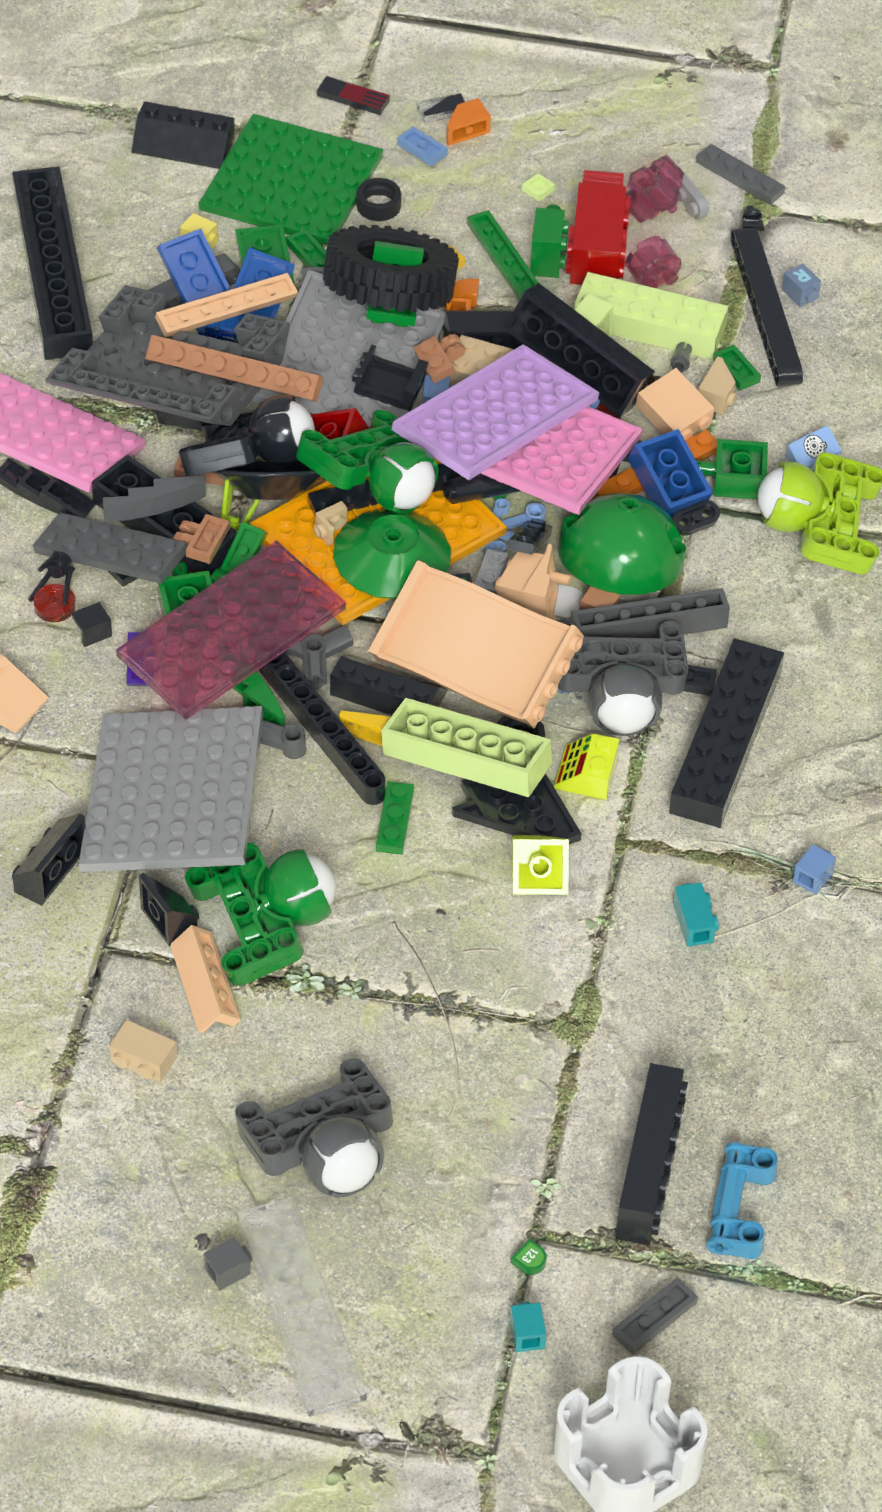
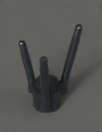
(58, 566)

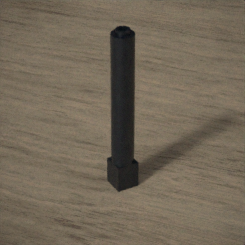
(479, 487)

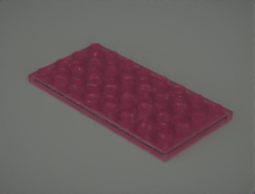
(230, 629)

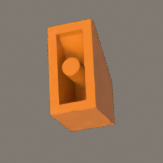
(467, 122)

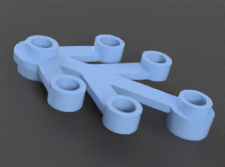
(533, 511)

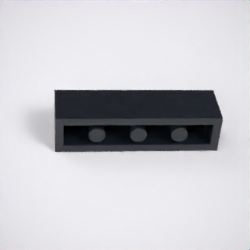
(481, 325)

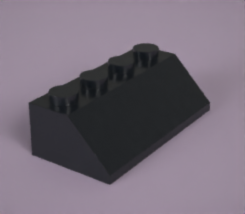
(183, 135)
(380, 686)

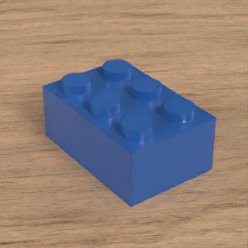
(669, 472)

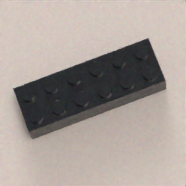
(579, 348)
(132, 474)
(652, 1155)

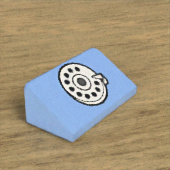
(810, 446)

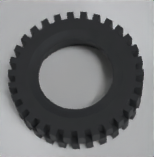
(354, 273)

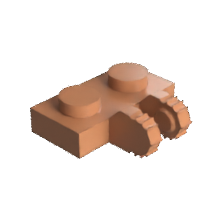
(440, 355)
(203, 538)

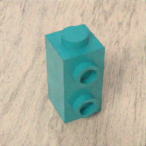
(694, 914)

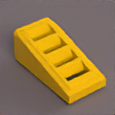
(365, 726)

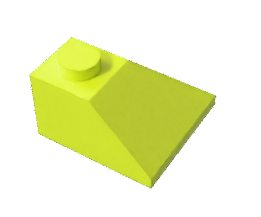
(539, 865)

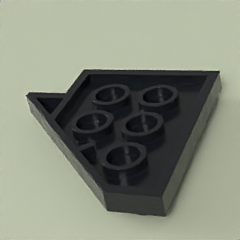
(516, 814)

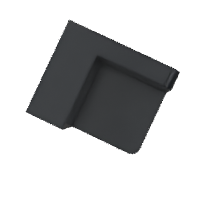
(93, 624)

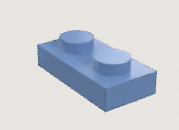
(422, 146)

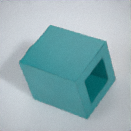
(527, 1327)

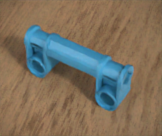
(729, 1196)

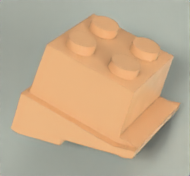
(532, 582)

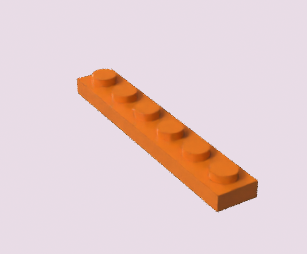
(701, 446)

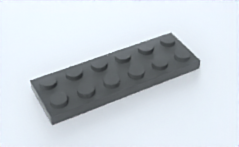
(111, 547)

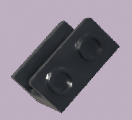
(389, 380)

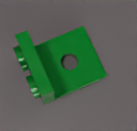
(403, 256)

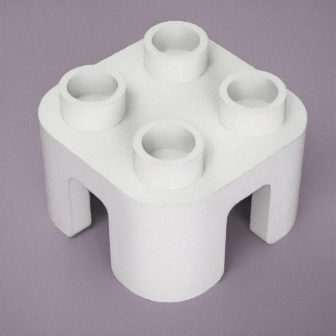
(629, 1444)

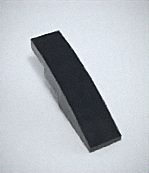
(45, 492)

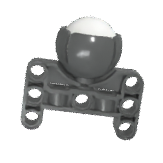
(628, 677)
(327, 1131)

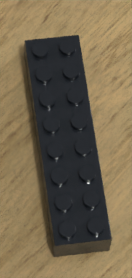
(726, 733)

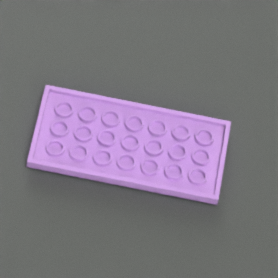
(495, 411)

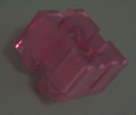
(654, 189)

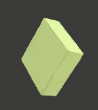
(538, 187)

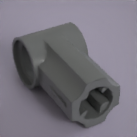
(286, 738)

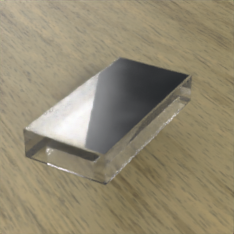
(439, 108)

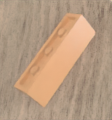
(204, 979)

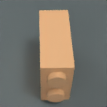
(674, 405)

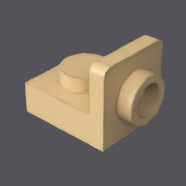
(329, 520)

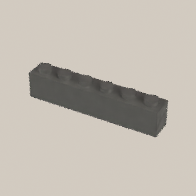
(643, 618)

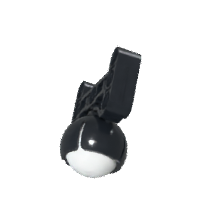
(268, 431)

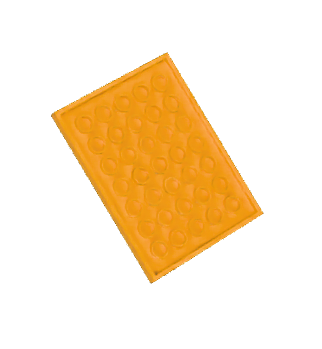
(465, 525)

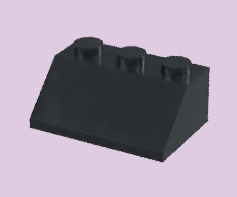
(50, 859)

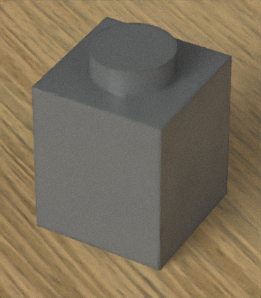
(227, 1263)

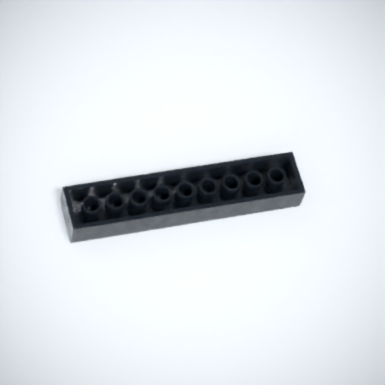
(52, 261)

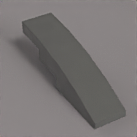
(149, 501)

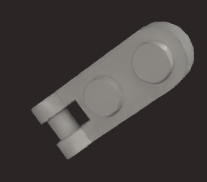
(693, 199)

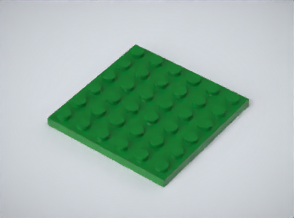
(290, 178)

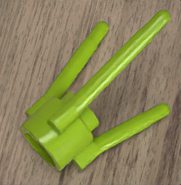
(226, 505)

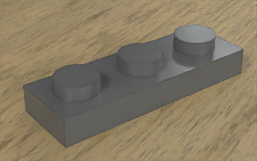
(654, 1315)

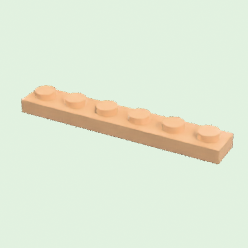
(226, 304)

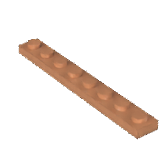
(234, 368)

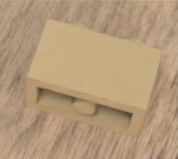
(143, 1051)

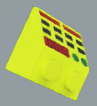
(588, 766)

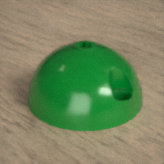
(622, 545)

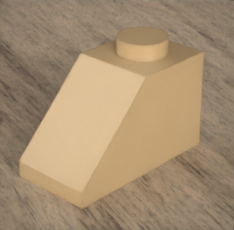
(719, 387)

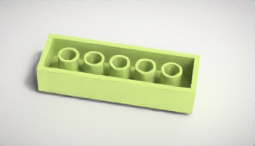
(659, 315)
(467, 747)

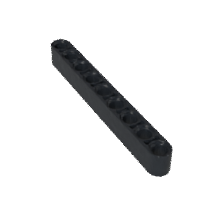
(766, 307)
(325, 728)

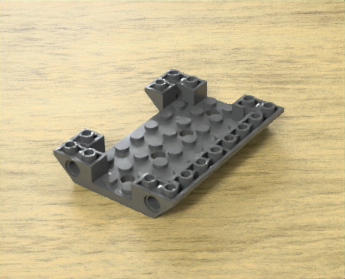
(118, 367)

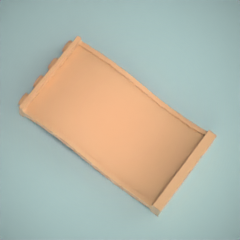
(476, 644)

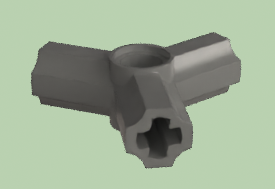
(315, 650)

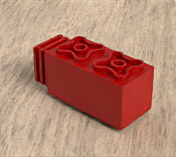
(600, 227)

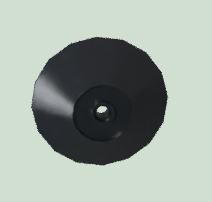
(269, 481)

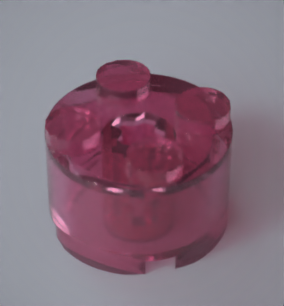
(654, 263)

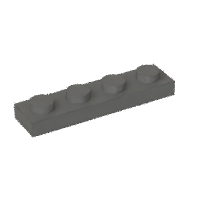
(740, 174)

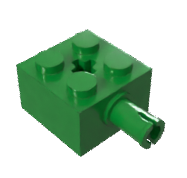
(549, 241)
(737, 468)
(181, 588)

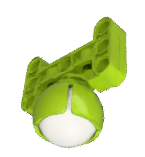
(826, 506)

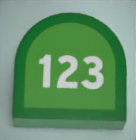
(530, 1258)

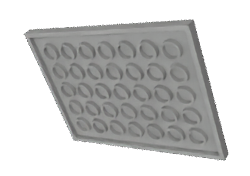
(329, 340)
(172, 790)

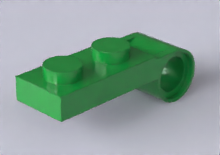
(245, 545)

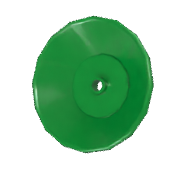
(383, 547)

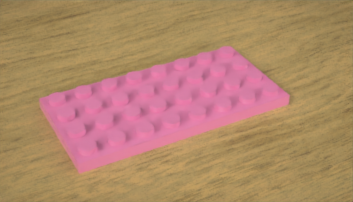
(59, 436)

